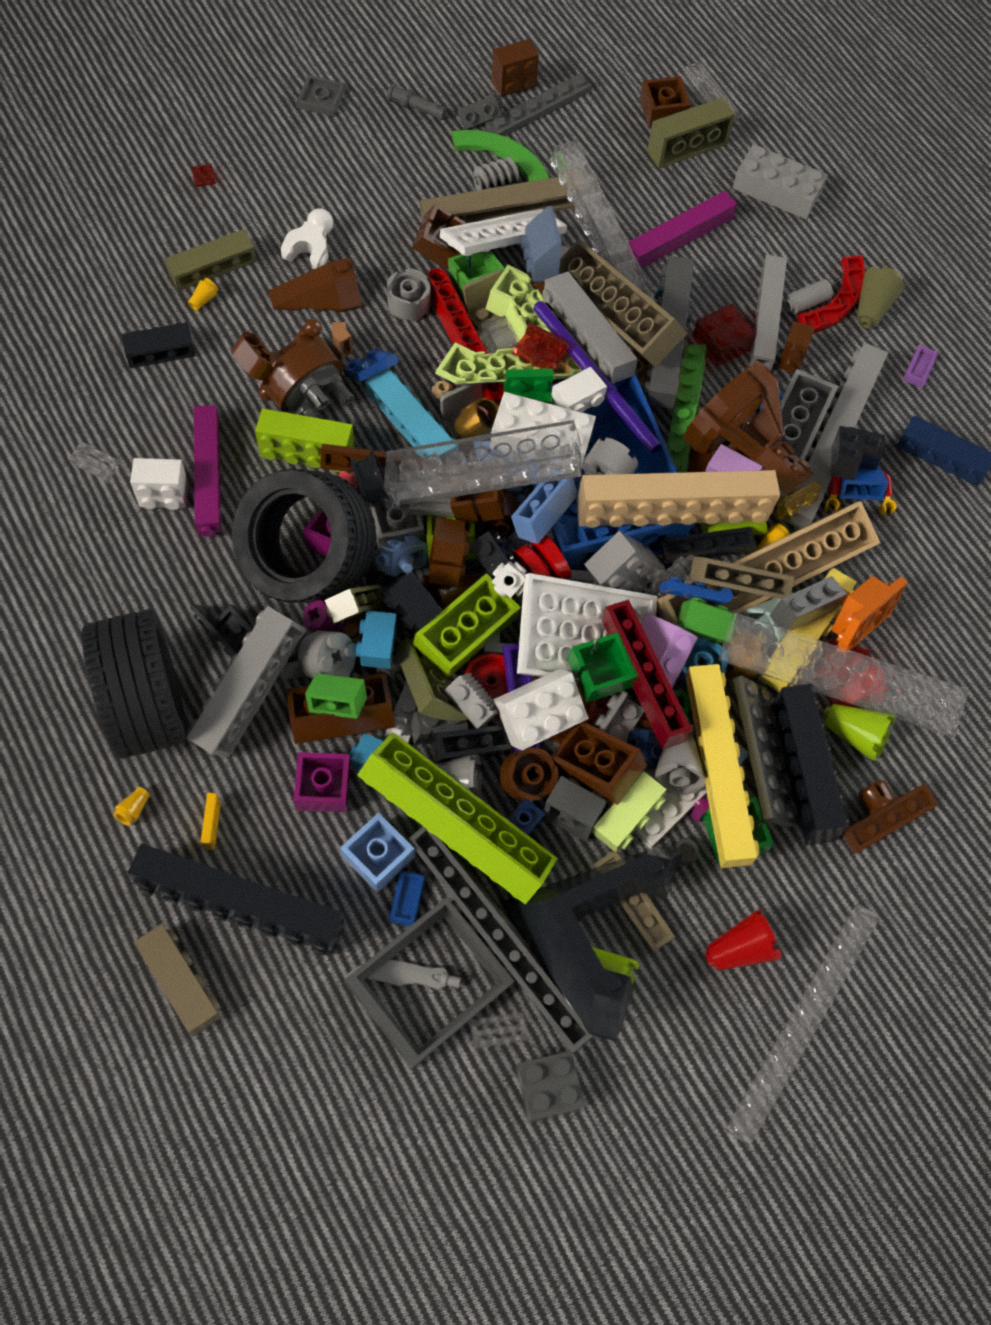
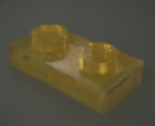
(792, 504)

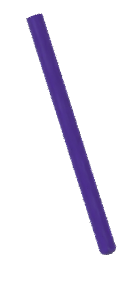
(611, 395)

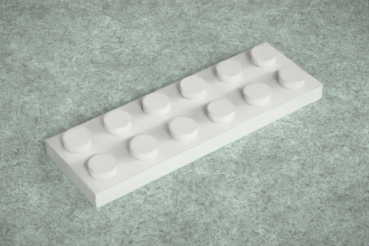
(491, 233)

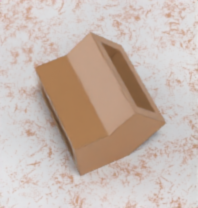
(341, 339)

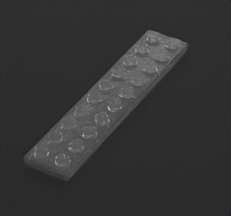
(843, 674)

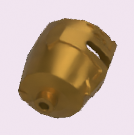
(474, 420)

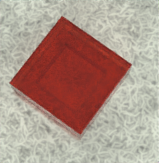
(203, 175)

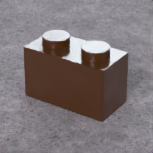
(795, 347)

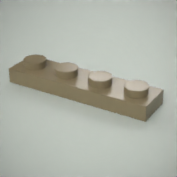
(642, 914)

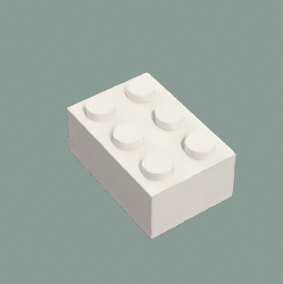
(541, 709)

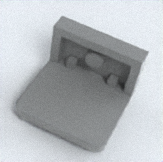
(456, 400)

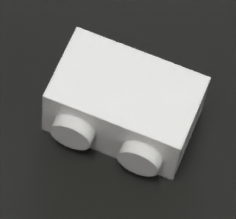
(579, 391)

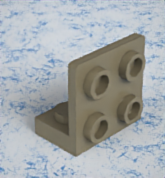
(476, 298)

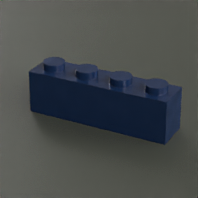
(945, 450)

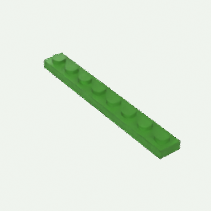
(686, 404)

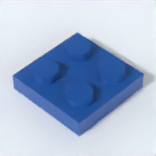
(373, 363)

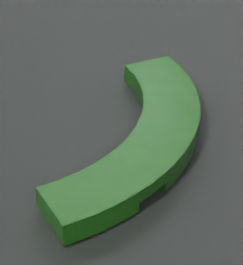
(502, 147)

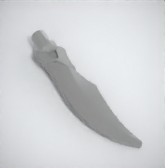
(404, 973)

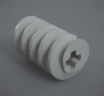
(495, 173)

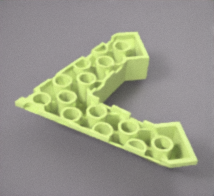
(511, 297)

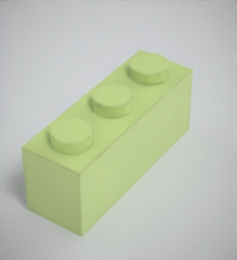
(631, 813)

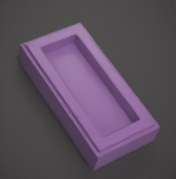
(920, 366)

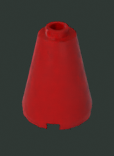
(744, 944)

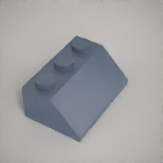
(542, 246)

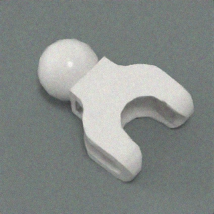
(309, 238)

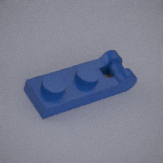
(677, 587)

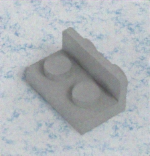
(620, 716)

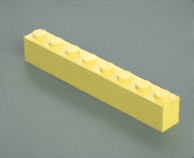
(720, 762)

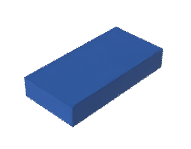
(407, 898)

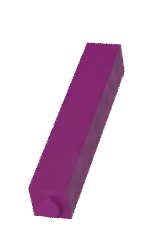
(683, 229)
(207, 471)

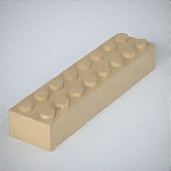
(676, 498)

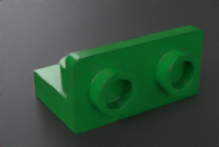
(530, 383)

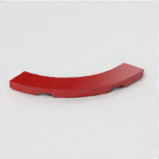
(844, 301)

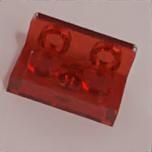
(541, 348)

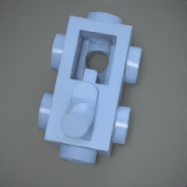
(402, 556)

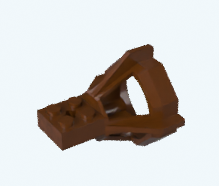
(760, 434)

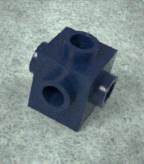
(648, 744)

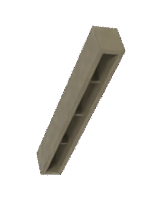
(502, 200)

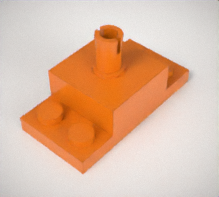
(866, 610)

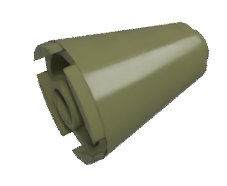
(878, 294)

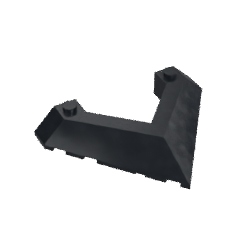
(555, 936)

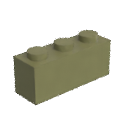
(354, 602)

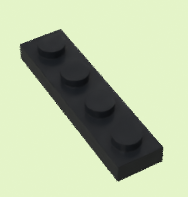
(708, 544)

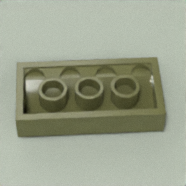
(427, 684)

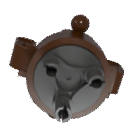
(295, 374)

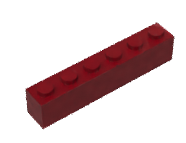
(652, 684)

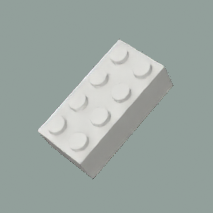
(521, 412)

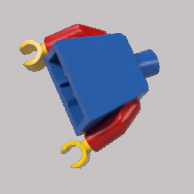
(867, 485)

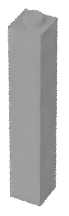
(768, 310)

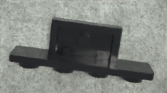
(228, 628)

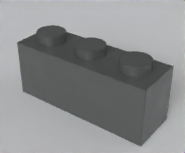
(808, 604)

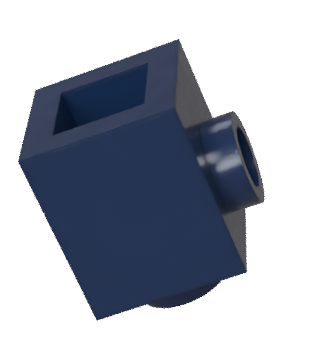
(527, 817)

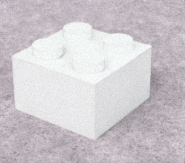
(159, 483)

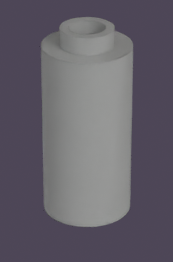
(808, 296)

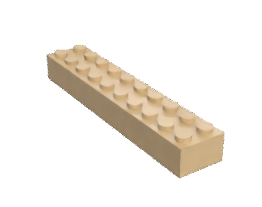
(795, 555)

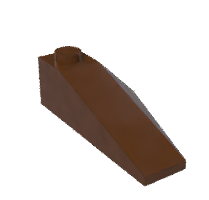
(323, 288)

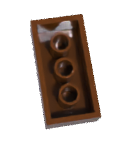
(374, 715)

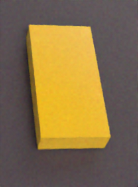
(210, 822)

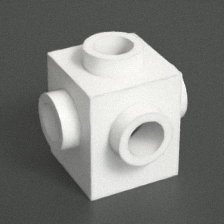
(514, 570)

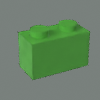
(705, 620)
(336, 695)

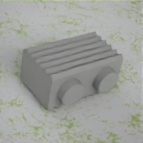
(472, 700)

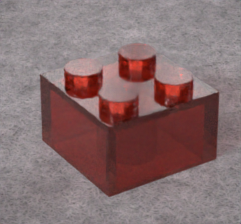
(725, 334)

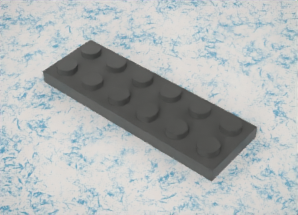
(764, 753)

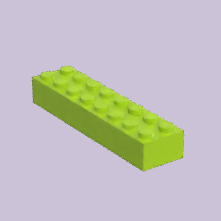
(458, 817)

